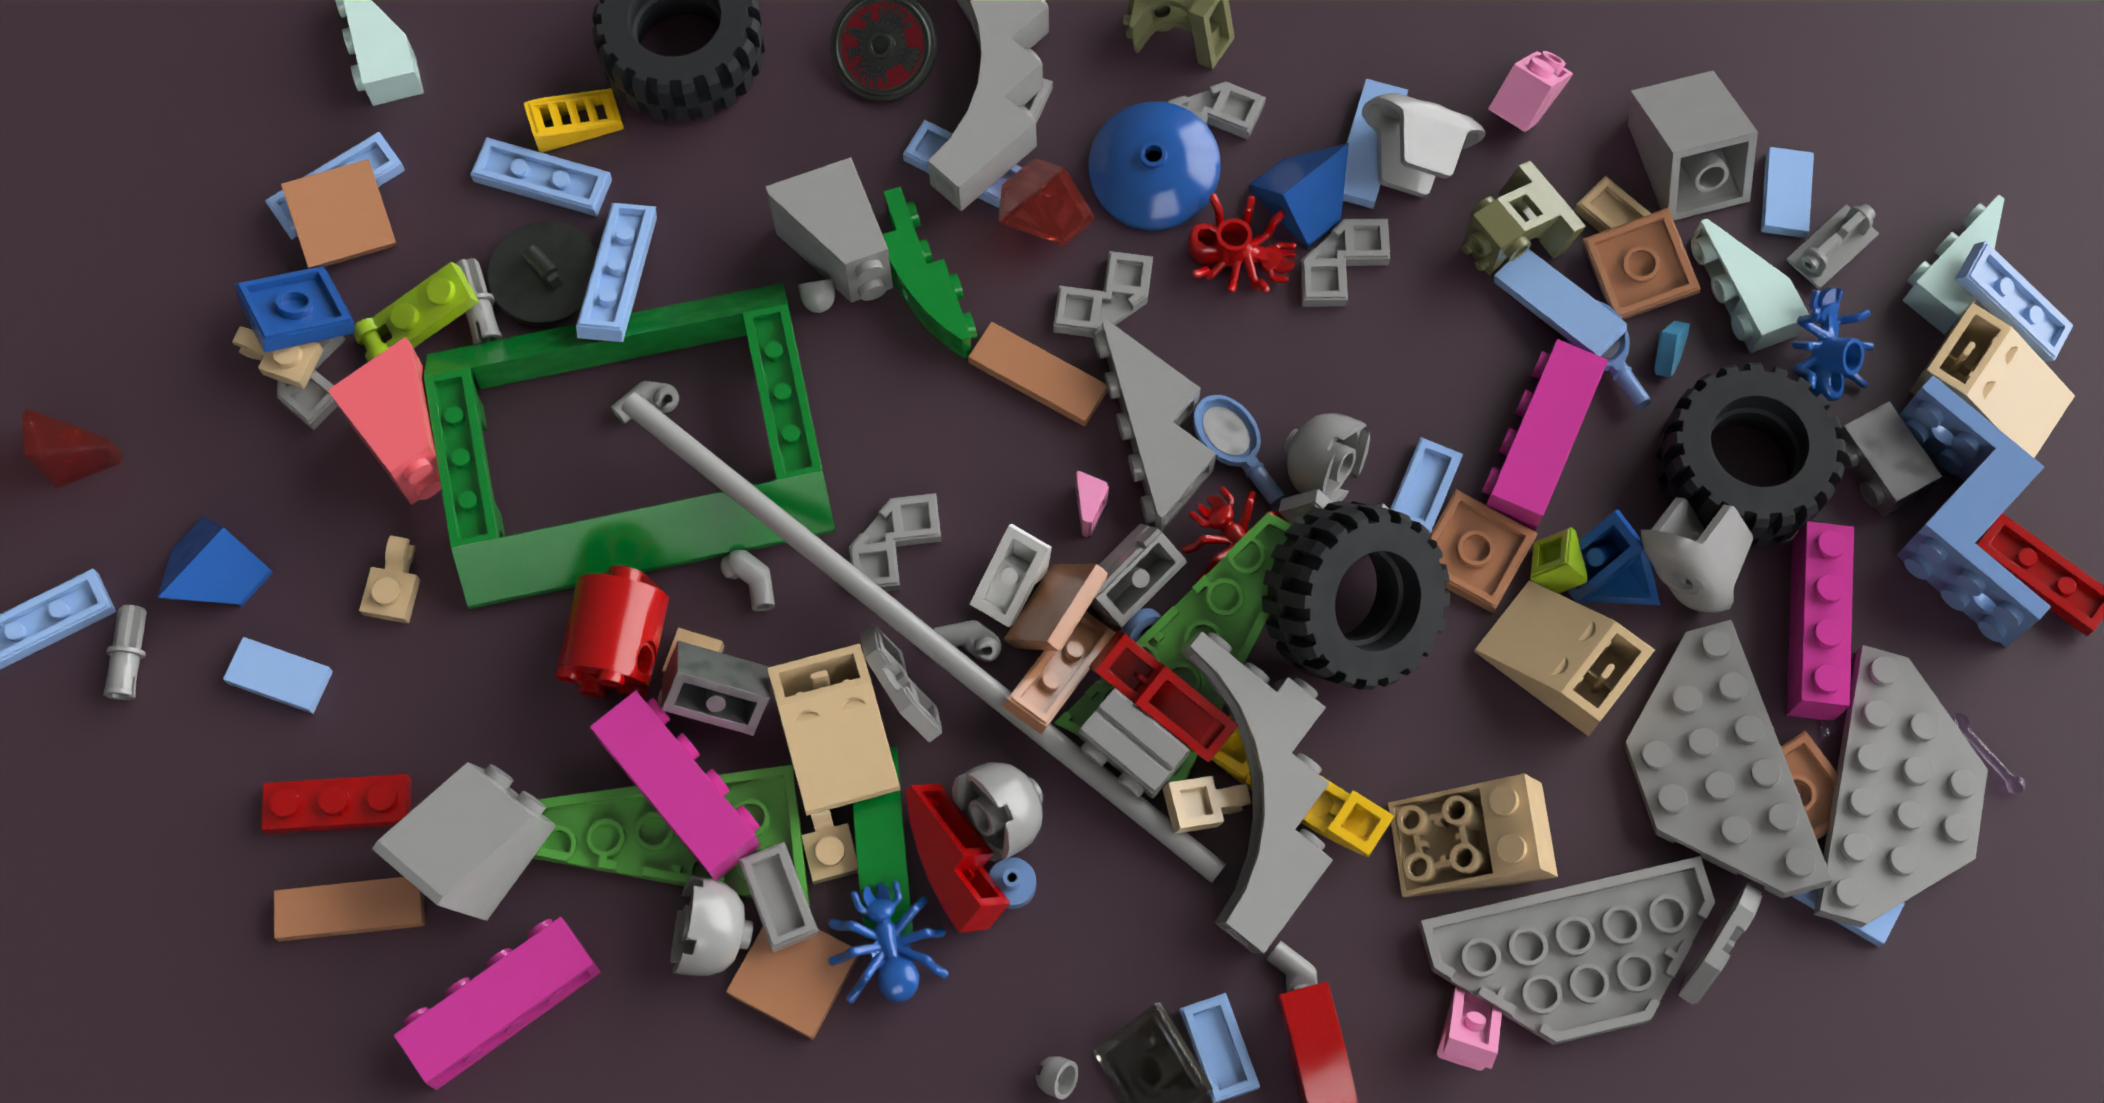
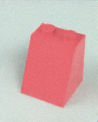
(391, 416)

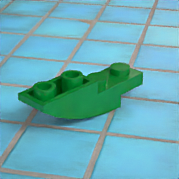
(923, 283)

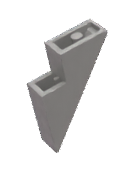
(1153, 408)

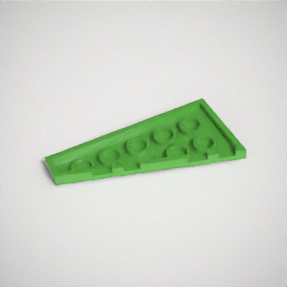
(1220, 603)
(627, 837)

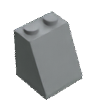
(1693, 144)
(833, 228)
(468, 840)

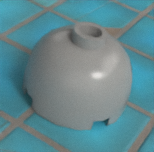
(1325, 453)
(1000, 806)
(709, 928)

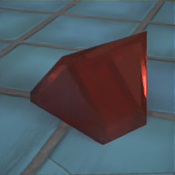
(1044, 203)
(65, 451)

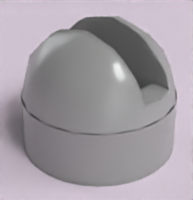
(817, 295)
(1057, 1076)

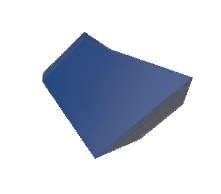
(1307, 190)
(1615, 566)
(212, 567)

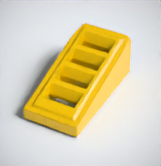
(563, 135)

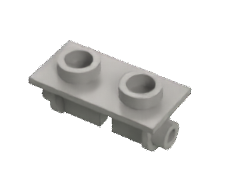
(1834, 244)

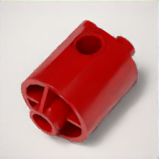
(612, 633)

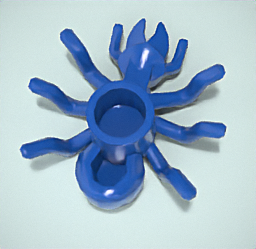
(1831, 355)
(890, 953)

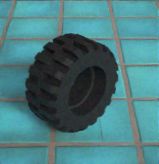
(684, 83)
(1775, 407)
(1405, 605)

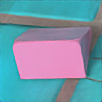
(1091, 501)

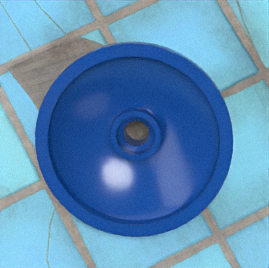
(1158, 192)

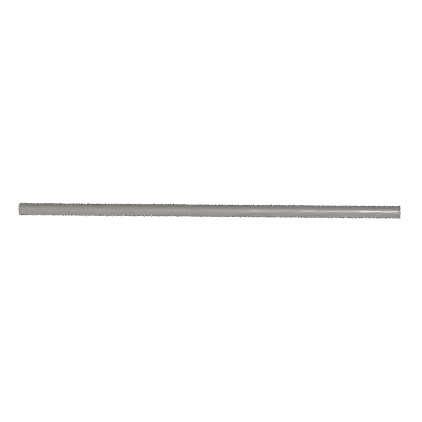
(916, 631)

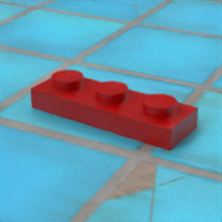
(2047, 573)
(336, 803)

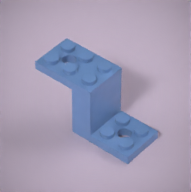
(1945, 547)

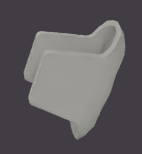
(1417, 140)
(1706, 557)

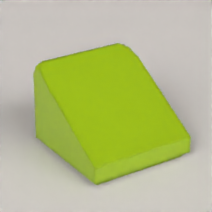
(1558, 562)

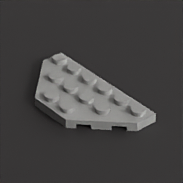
(1718, 770)
(1902, 794)
(1576, 954)

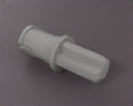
(481, 316)
(125, 653)

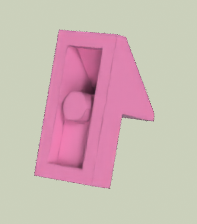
(1470, 1032)

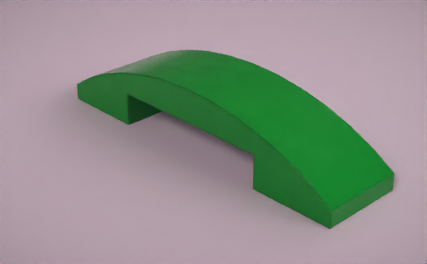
(882, 848)

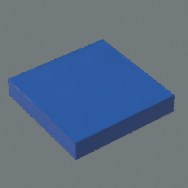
(294, 308)

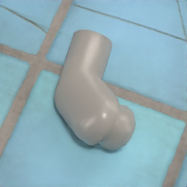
(660, 395)
(753, 572)
(972, 637)
(1297, 969)

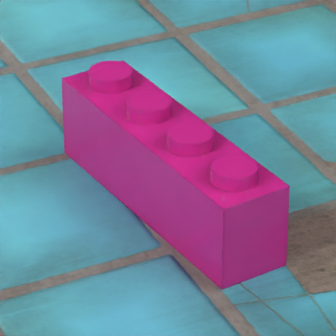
(1545, 433)
(1820, 621)
(676, 785)
(496, 1002)

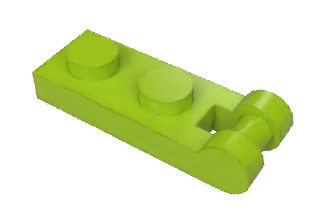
(418, 312)

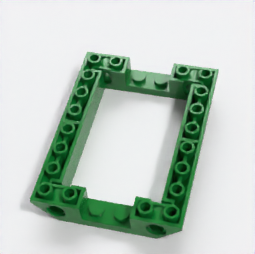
(649, 538)

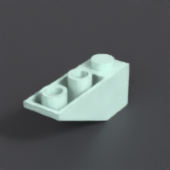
(383, 53)
(1935, 290)
(1755, 293)

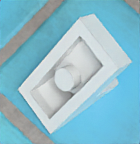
(1011, 575)

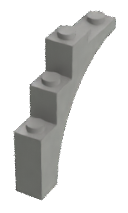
(997, 125)
(1271, 723)

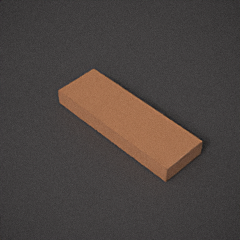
(1038, 374)
(1058, 674)
(347, 909)

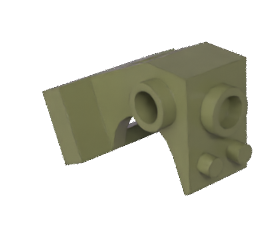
(1205, 19)
(1524, 211)

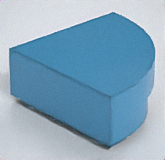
(1670, 348)

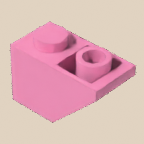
(1530, 89)

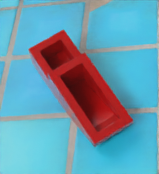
(1163, 696)
(954, 859)
(1316, 1045)

